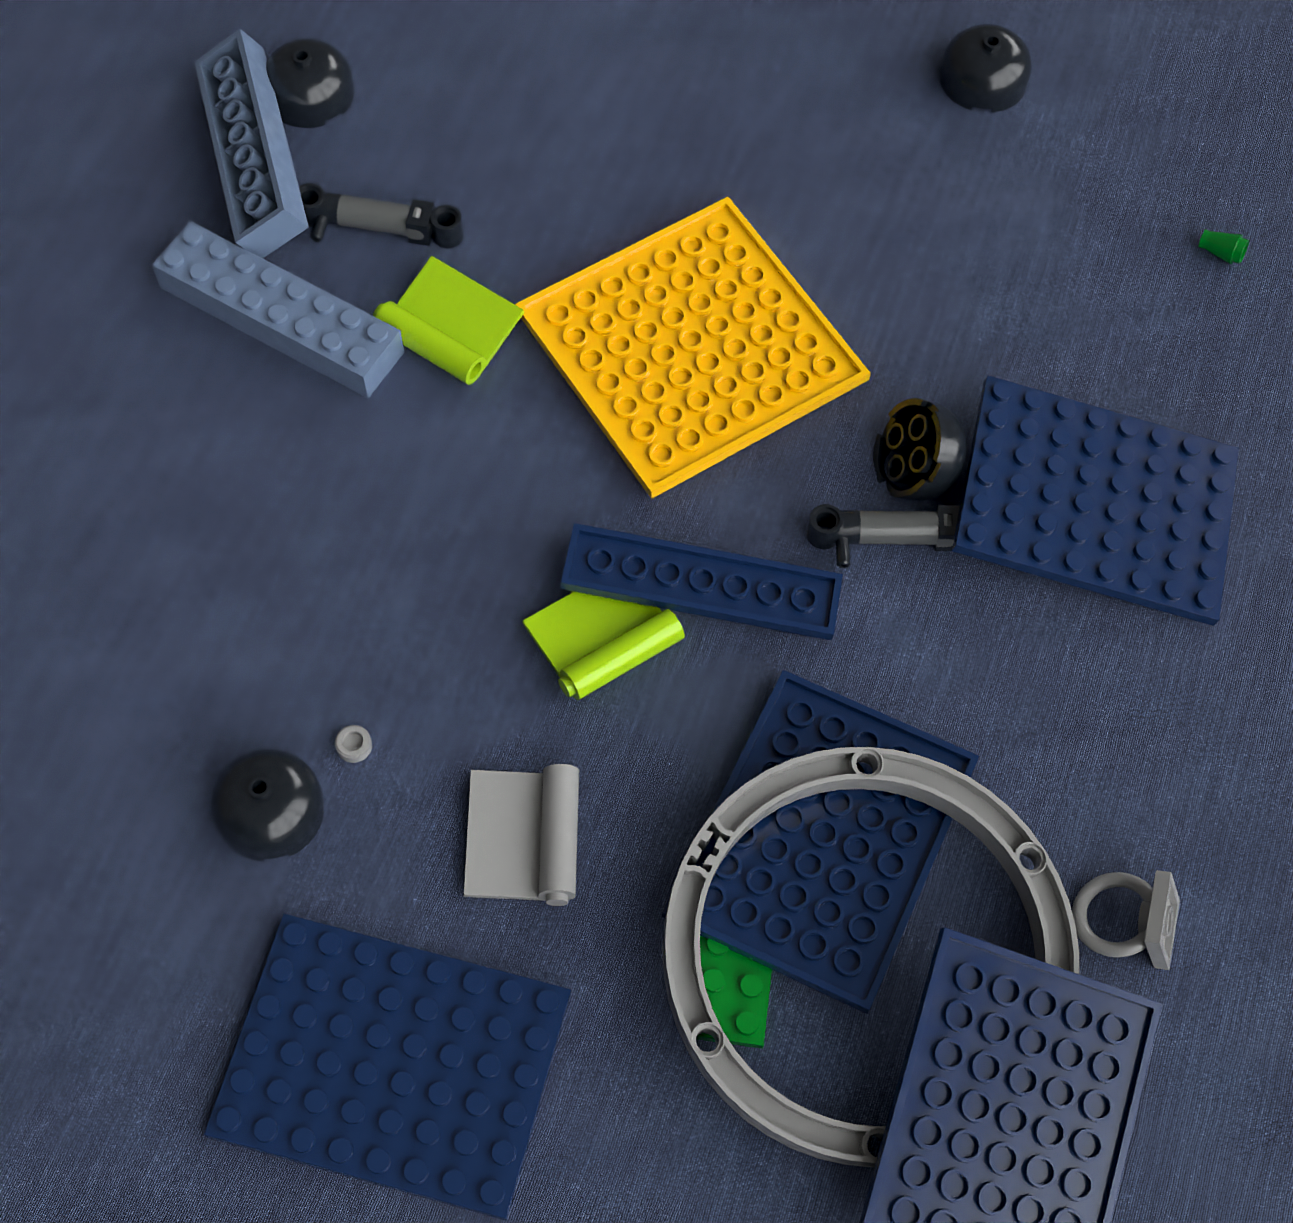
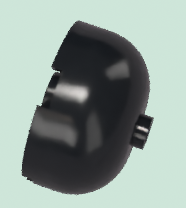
(986, 68)
(310, 82)
(935, 445)
(267, 804)

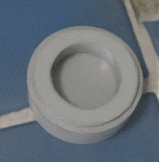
(353, 743)

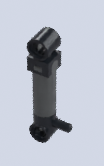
(417, 221)
(881, 527)

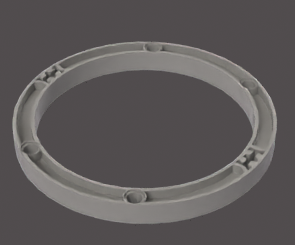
(792, 780)

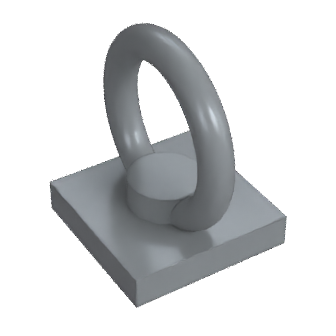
(1155, 921)

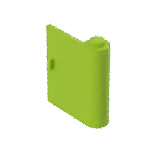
(451, 320)
(599, 638)

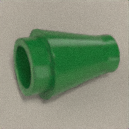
(1226, 246)

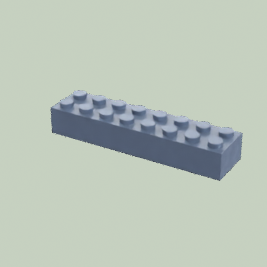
(250, 145)
(279, 309)

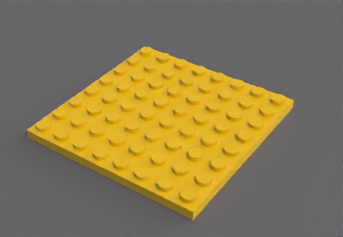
(691, 345)

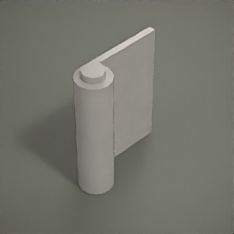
(523, 835)

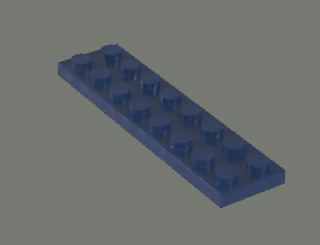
(702, 581)

